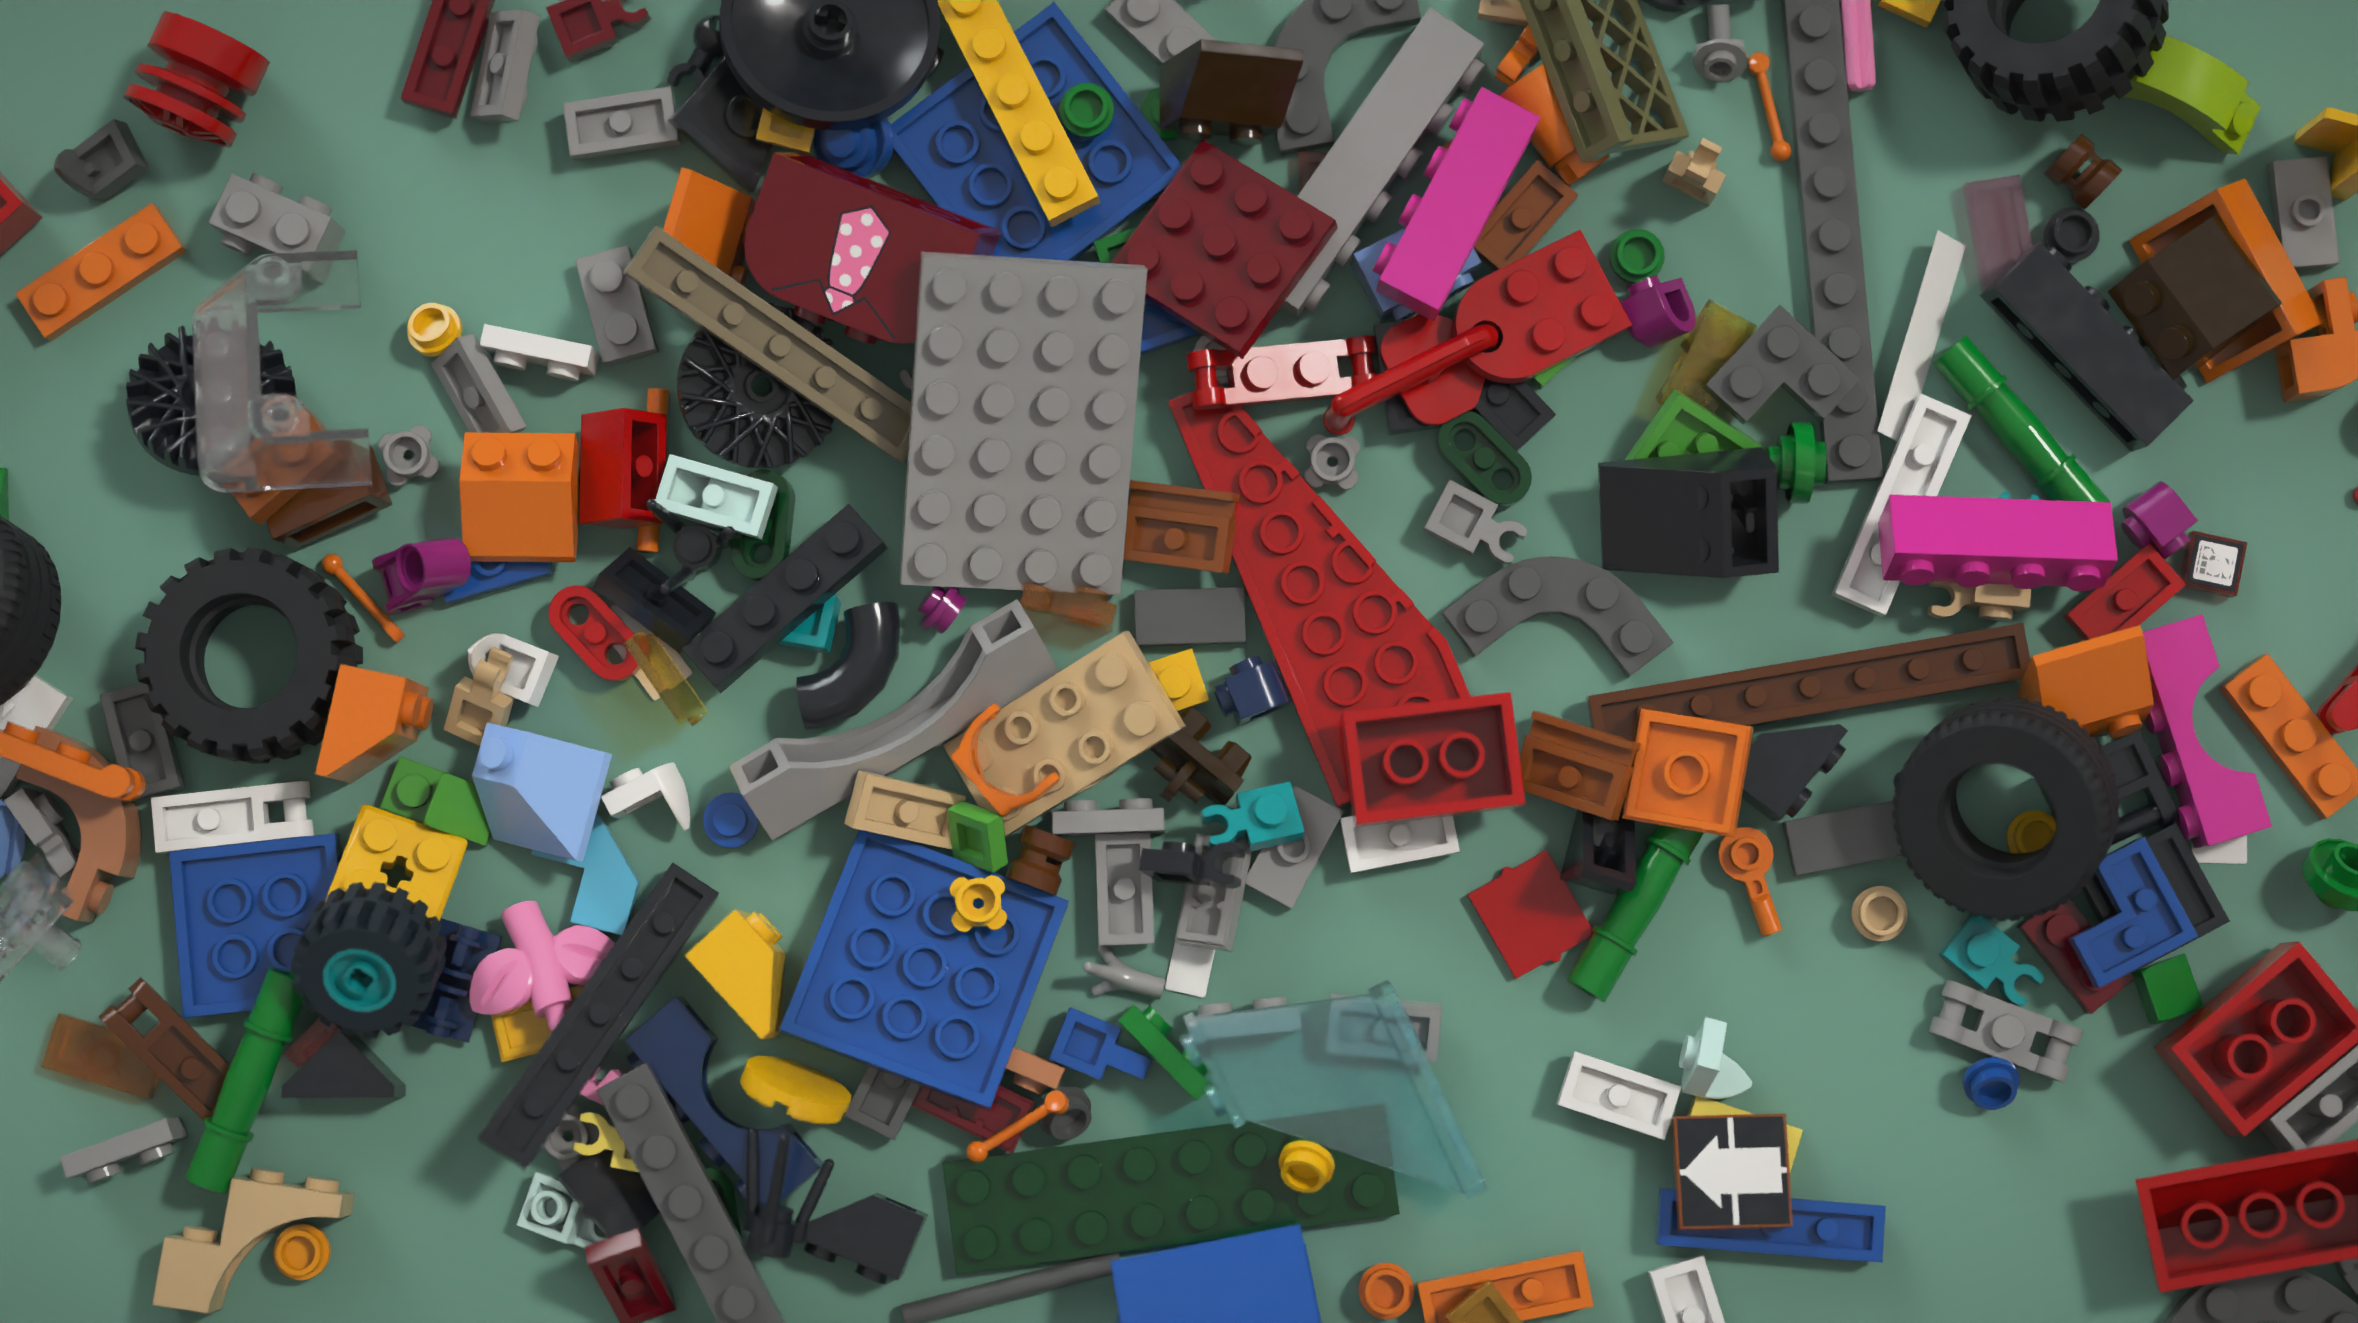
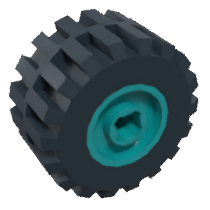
(368, 960)

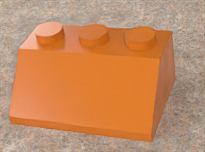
(2250, 228)

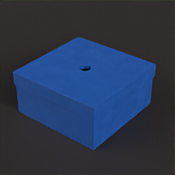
(1220, 1281)

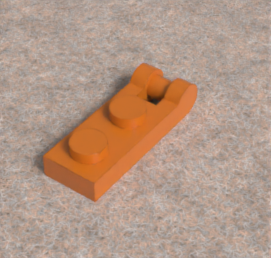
(70, 764)

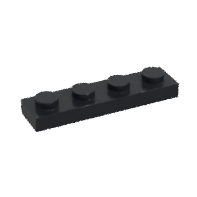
(784, 598)

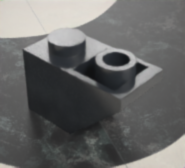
(1785, 763)
(870, 1232)

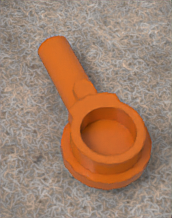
(1747, 861)

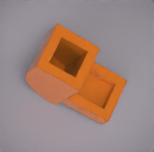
(2330, 359)

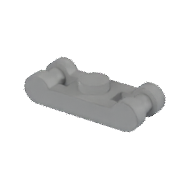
(2005, 1031)

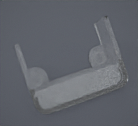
(266, 439)

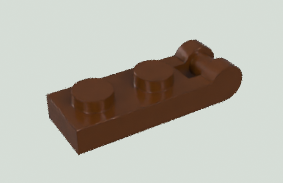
(170, 1048)

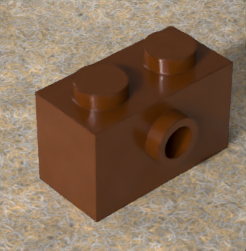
(325, 510)

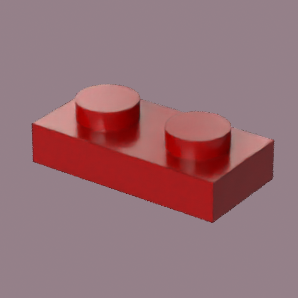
(2127, 597)

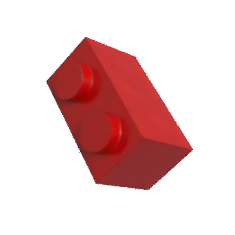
(621, 467)

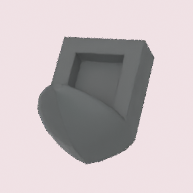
(102, 162)

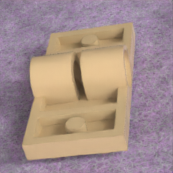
(1075, 725)

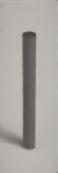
(1008, 1288)

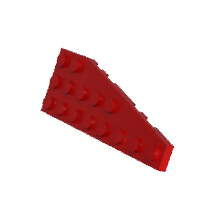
(1321, 598)

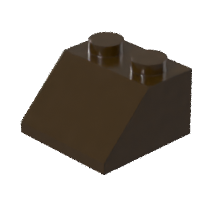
(1228, 90)
(2194, 297)

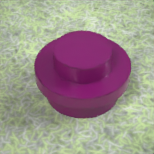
(940, 608)

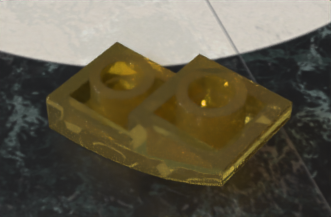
(1706, 349)

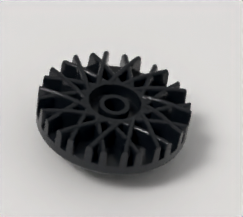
(164, 398)
(735, 421)

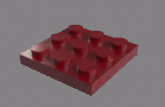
(1225, 247)

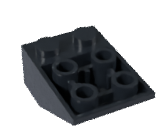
(1690, 514)

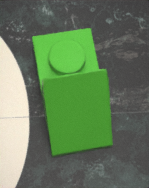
(436, 800)

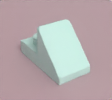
(716, 496)

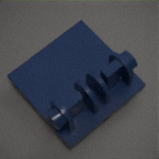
(449, 1006)

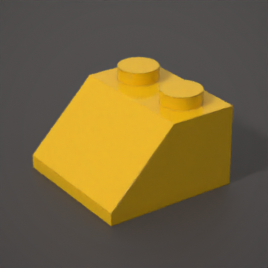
(745, 968)

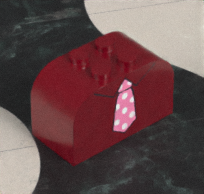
(850, 246)

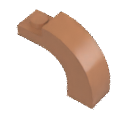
(107, 827)

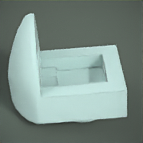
(1706, 1069)

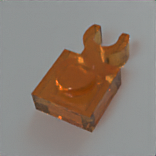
(1084, 607)

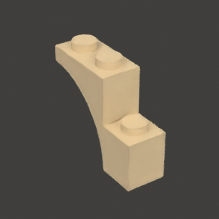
(199, 1268)

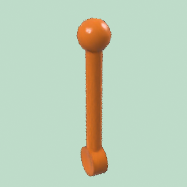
(1758, 66)
(332, 565)
(1055, 1103)

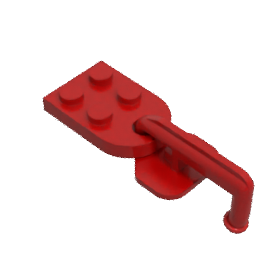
(1537, 307)

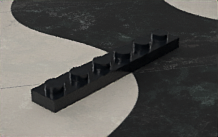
(598, 1017)

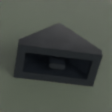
(1601, 854)
(344, 1069)

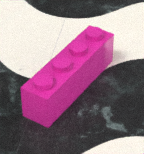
(1456, 203)
(1997, 542)

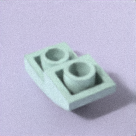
(556, 1214)

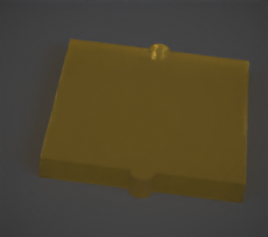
(666, 678)

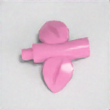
(537, 966)

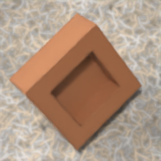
(1033, 1071)

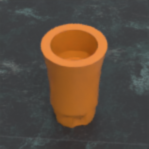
(1552, 135)

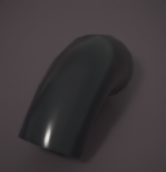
(860, 670)

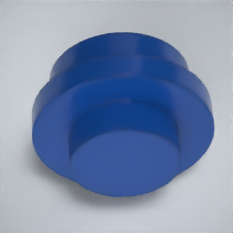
(730, 820)
(1991, 1083)

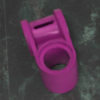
(422, 573)

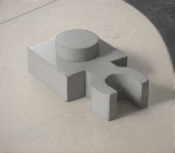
(1465, 520)
(41, 821)

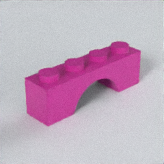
(2211, 797)

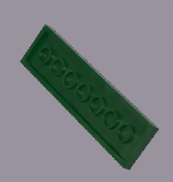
(1144, 1195)

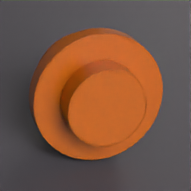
(1386, 1290)

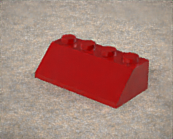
(2252, 1216)

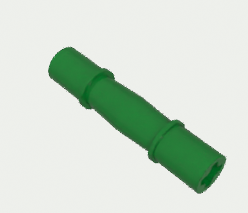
(2015, 424)
(1633, 911)
(246, 1082)

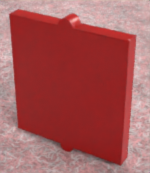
(1530, 914)

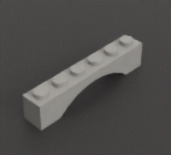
(803, 777)

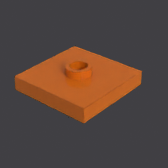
(1688, 773)

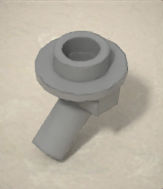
(1720, 57)

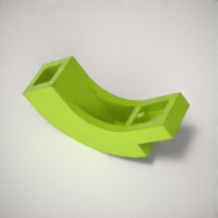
(2199, 92)

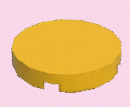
(803, 1089)

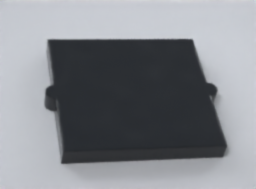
(609, 1195)

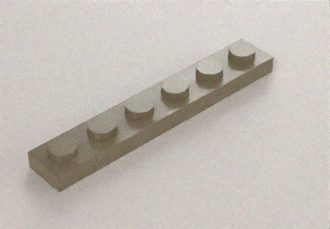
(772, 342)

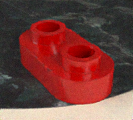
(595, 636)

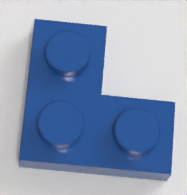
(2146, 918)

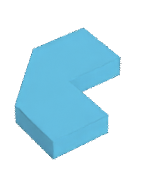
(607, 884)

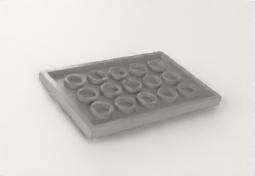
(1021, 422)

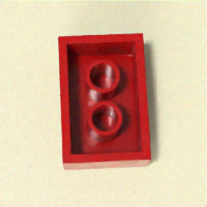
(1432, 759)
(2262, 1039)

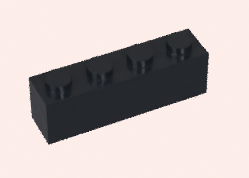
(2087, 346)

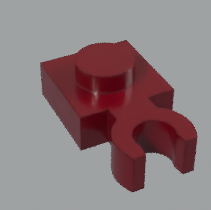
(590, 24)

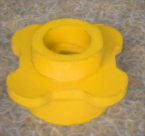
(989, 891)

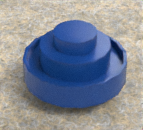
(859, 149)

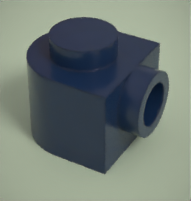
(1251, 691)

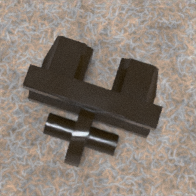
(1194, 768)

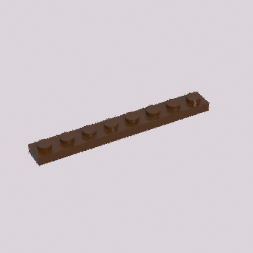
(1826, 682)

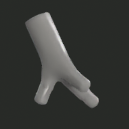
(1122, 977)

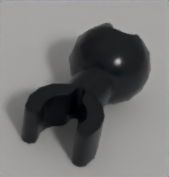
(707, 48)

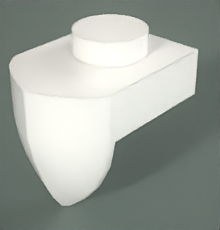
(529, 668)
(636, 790)

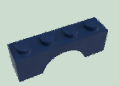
(679, 1052)

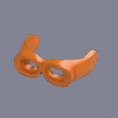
(967, 760)

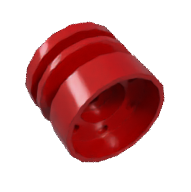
(196, 79)

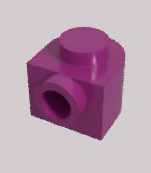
(1659, 311)
(2158, 519)

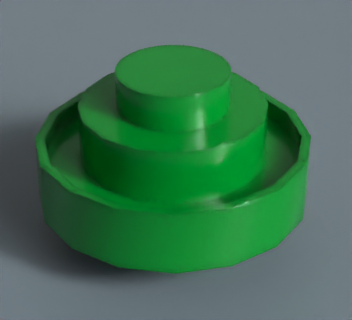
(1798, 462)
(2333, 873)

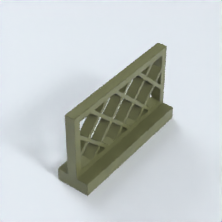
(1579, 75)

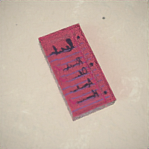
(1996, 224)

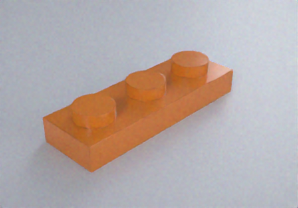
(101, 272)
(2293, 736)
(1529, 1287)

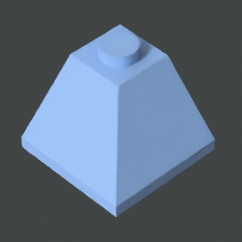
(539, 790)

